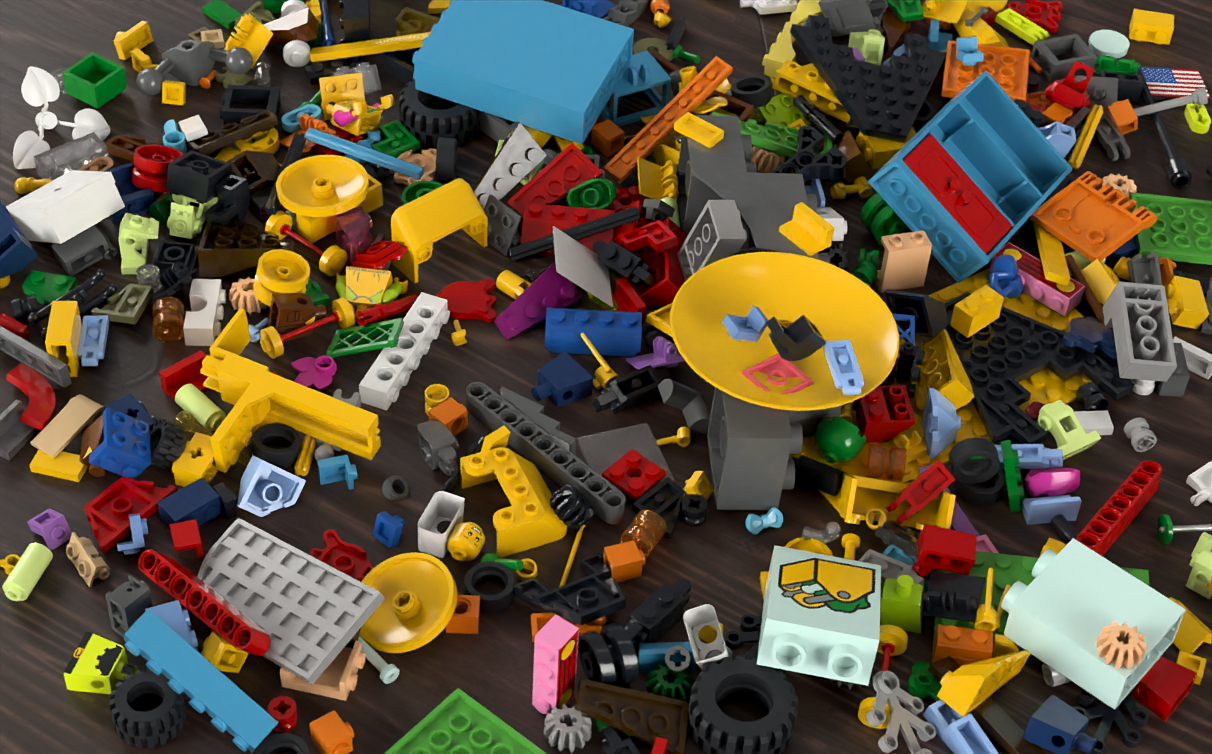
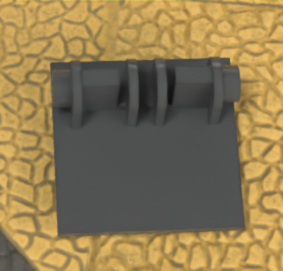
(501, 225)

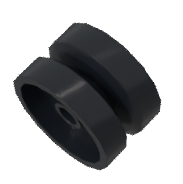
(608, 655)

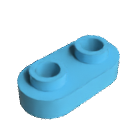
(290, 120)

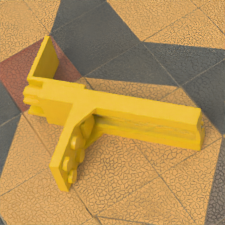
(270, 399)

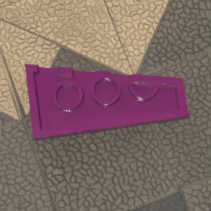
(531, 306)

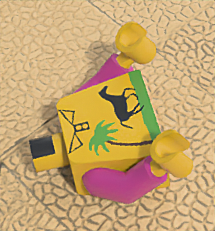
(358, 116)

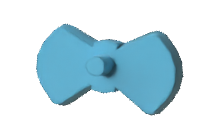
(756, 523)

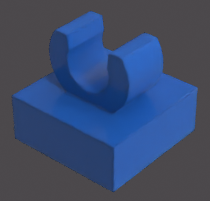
(388, 529)

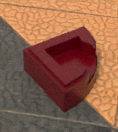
(990, 17)

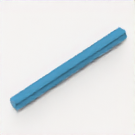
(364, 153)

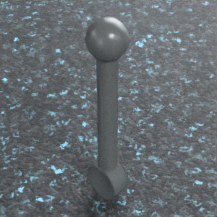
(969, 22)

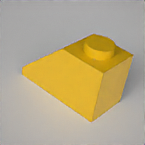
(223, 654)

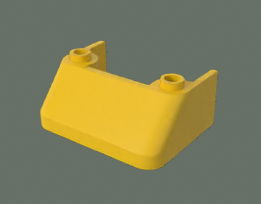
(434, 217)
(865, 493)

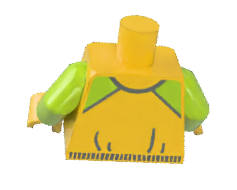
(368, 287)

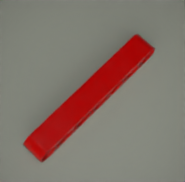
(1121, 508)
(204, 602)

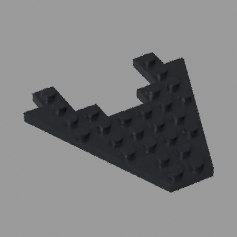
(876, 97)
(1013, 351)

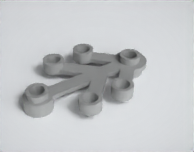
(888, 691)

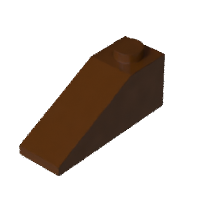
(295, 26)
(893, 31)
(856, 161)

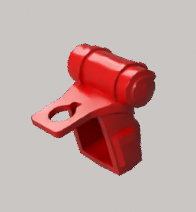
(1070, 93)

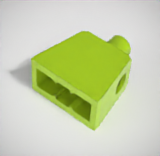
(901, 603)

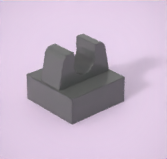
(657, 210)

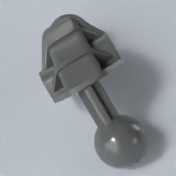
(190, 63)

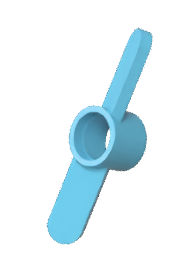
(174, 137)

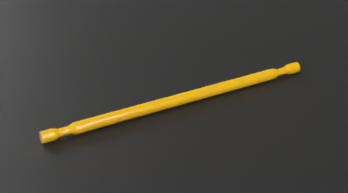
(571, 557)

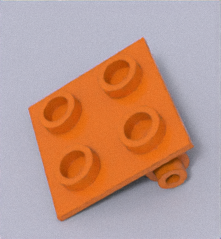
(306, 122)

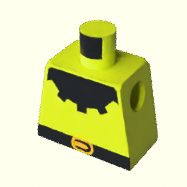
(97, 665)

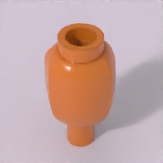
(659, 5)

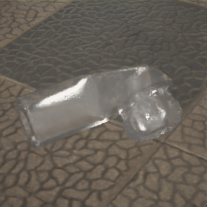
(827, 535)

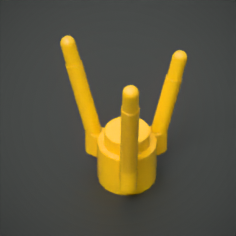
(604, 373)
(987, 617)

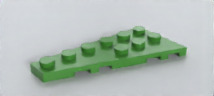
(774, 137)

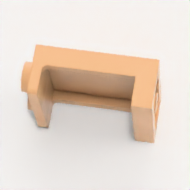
(904, 261)
(336, 679)

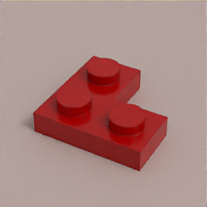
(655, 234)

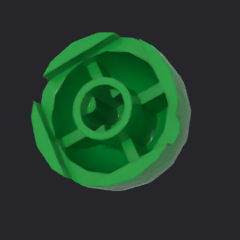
(838, 440)

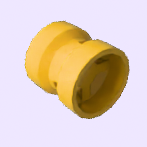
(435, 395)

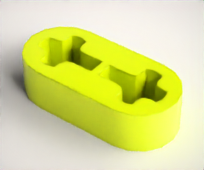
(1197, 118)

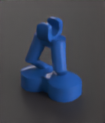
(1006, 270)

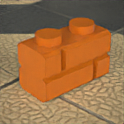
(962, 644)

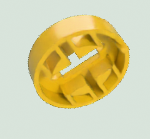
(265, 142)

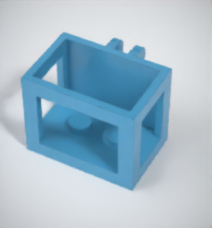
(641, 75)

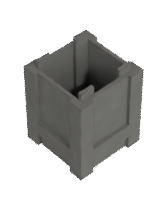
(852, 15)

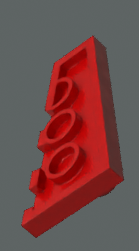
(556, 179)

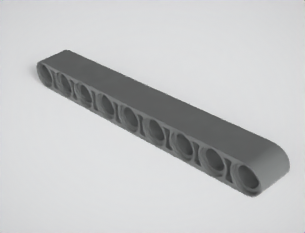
(546, 452)

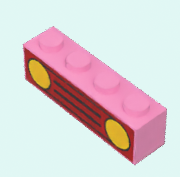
(1052, 294)
(554, 665)

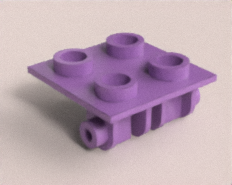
(664, 355)

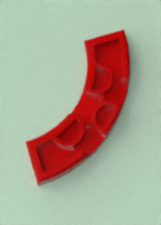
(40, 394)

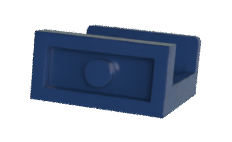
(134, 198)

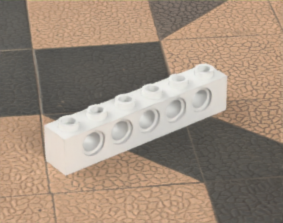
(395, 364)

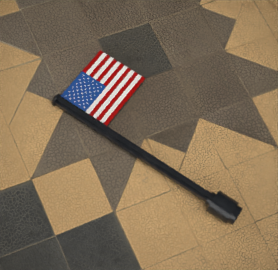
(1169, 85)

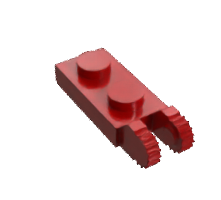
(922, 490)

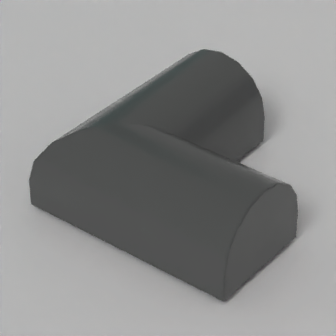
(687, 400)

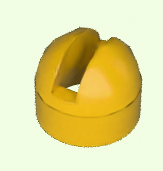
(661, 19)
(870, 518)
(529, 567)

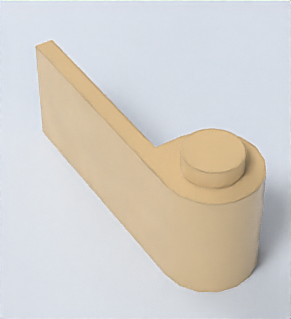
(67, 424)

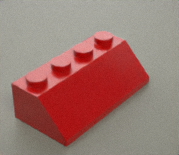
(540, 219)
(664, 268)

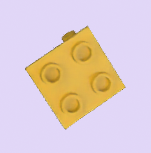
(944, 9)
(251, 36)
(341, 89)
(657, 181)

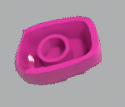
(1052, 481)

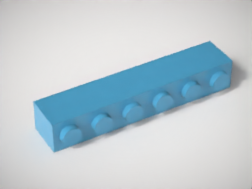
(200, 681)

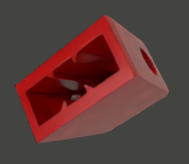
(1164, 687)

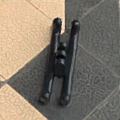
(77, 294)

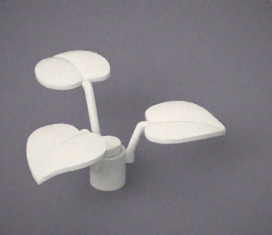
(39, 89)

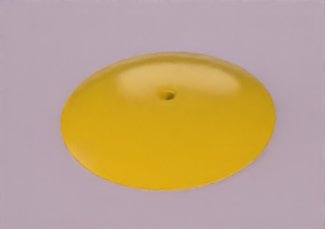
(784, 289)

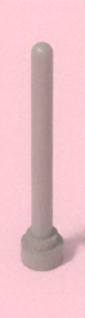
(1198, 97)

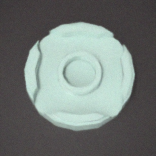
(1108, 43)

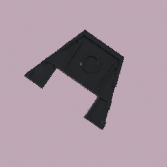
(579, 600)

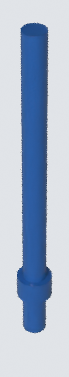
(328, 38)

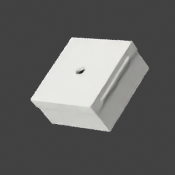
(66, 206)

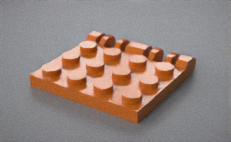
(1091, 218)

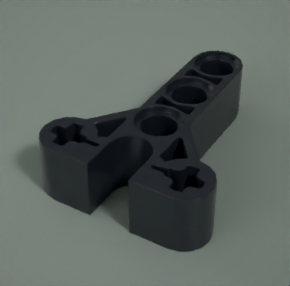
(809, 163)

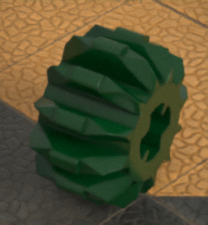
(670, 683)

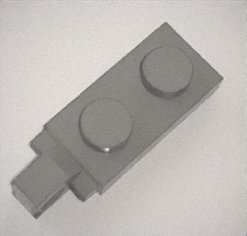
(890, 567)

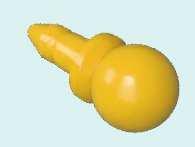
(26, 185)

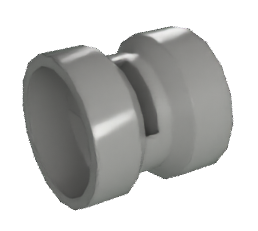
(1140, 435)

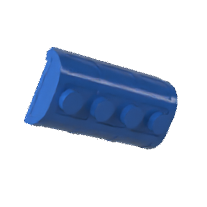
(609, 331)

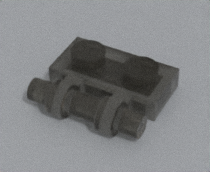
(899, 536)

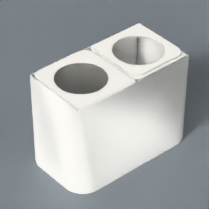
(441, 508)
(698, 618)

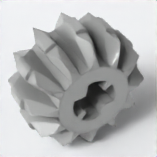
(567, 728)

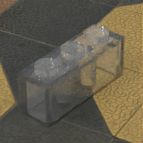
(69, 156)

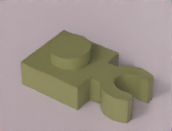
(230, 78)

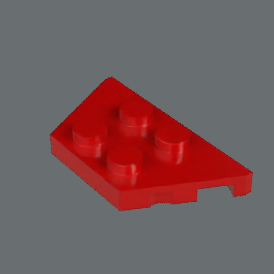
(111, 509)

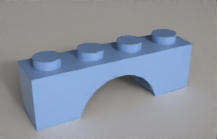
(1060, 136)

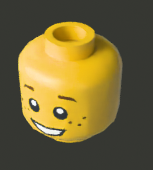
(465, 541)

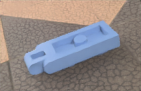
(93, 339)
(844, 366)

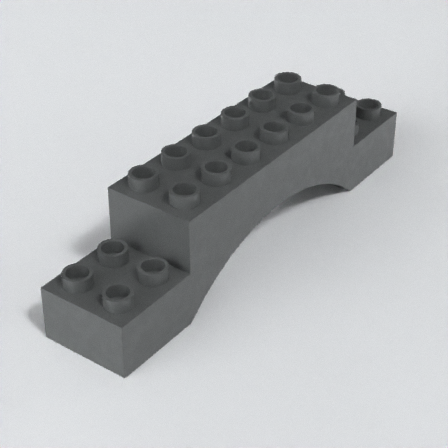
(747, 440)

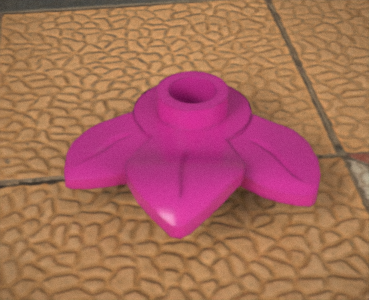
(315, 372)

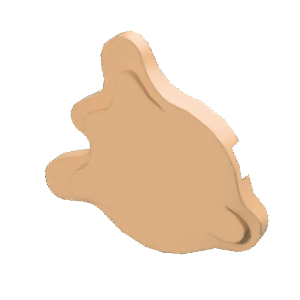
(426, 160)

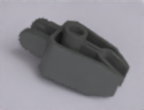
(438, 446)

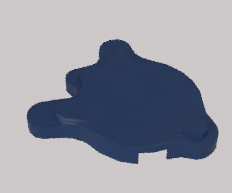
(1090, 335)

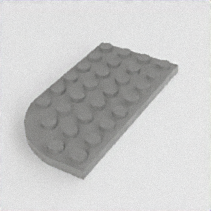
(290, 595)

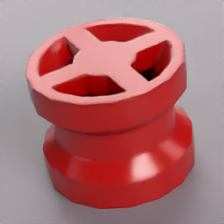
(284, 711)

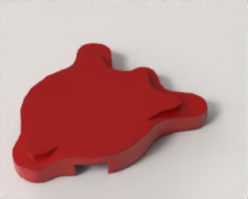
(1040, 13)
(470, 300)
(343, 556)

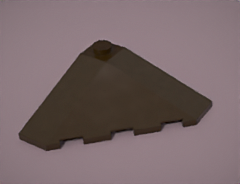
(234, 248)

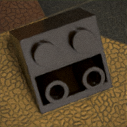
(257, 167)

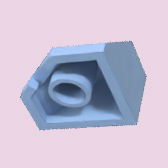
(939, 423)
(267, 488)

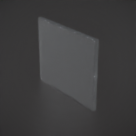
(607, 447)

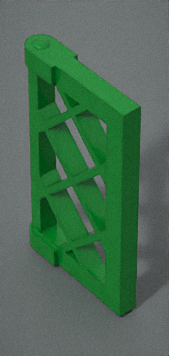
(395, 326)

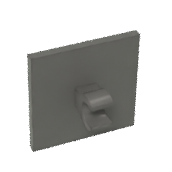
(1101, 91)

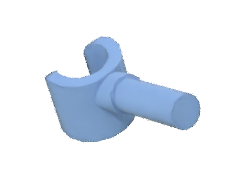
(255, 330)

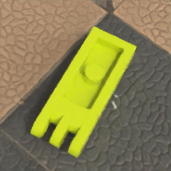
(1021, 26)

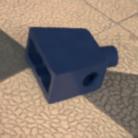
(562, 381)
(1059, 728)

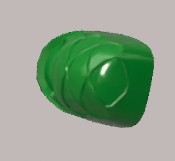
(592, 194)

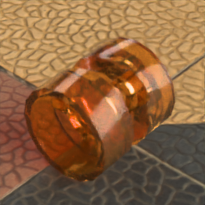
(168, 319)
(883, 462)
(645, 530)

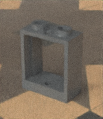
(1053, 69)

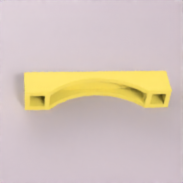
(783, 47)

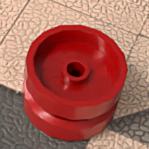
(152, 166)

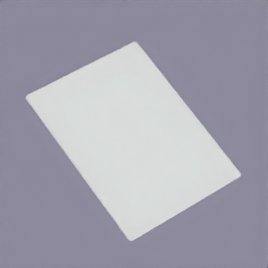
(581, 266)

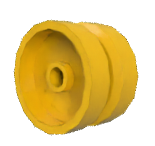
(280, 273)

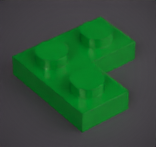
(396, 140)
(1012, 475)

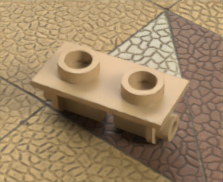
(86, 559)

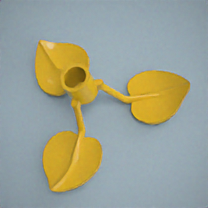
(687, 75)

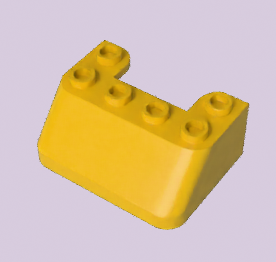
(530, 518)

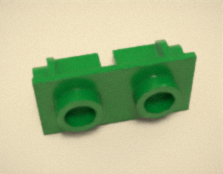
(1121, 65)

